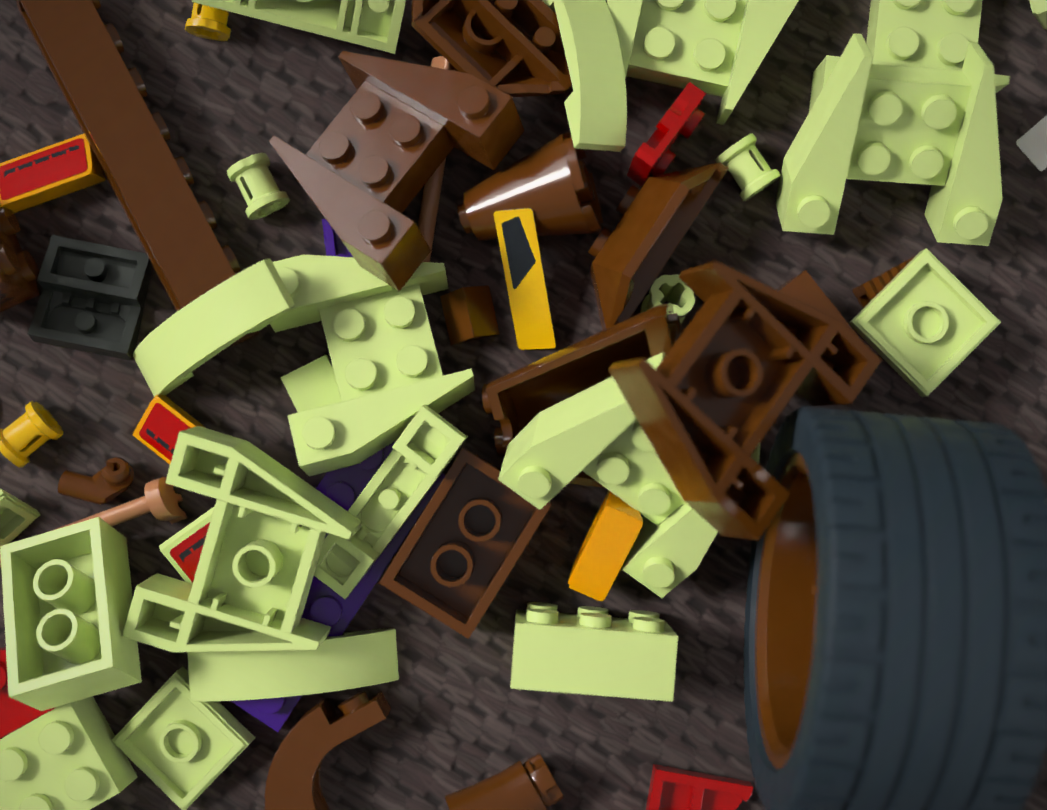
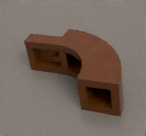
(297, 764)

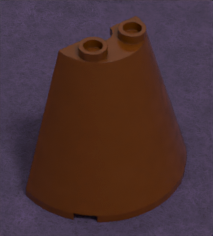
(537, 386)

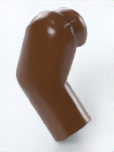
(100, 487)

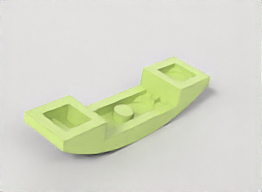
(597, 74)
(210, 325)
(389, 499)
(337, 665)

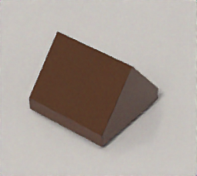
(469, 314)

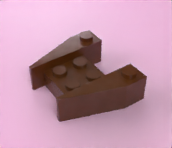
(389, 147)
(729, 385)

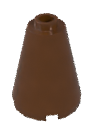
(547, 182)

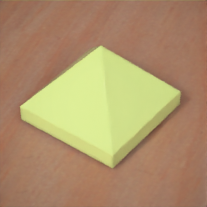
(14, 517)

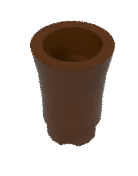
(515, 788)

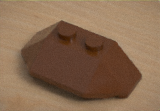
(498, 41)
(646, 237)

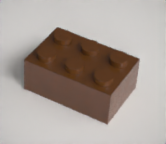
(463, 544)

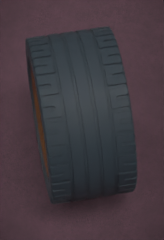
(898, 617)

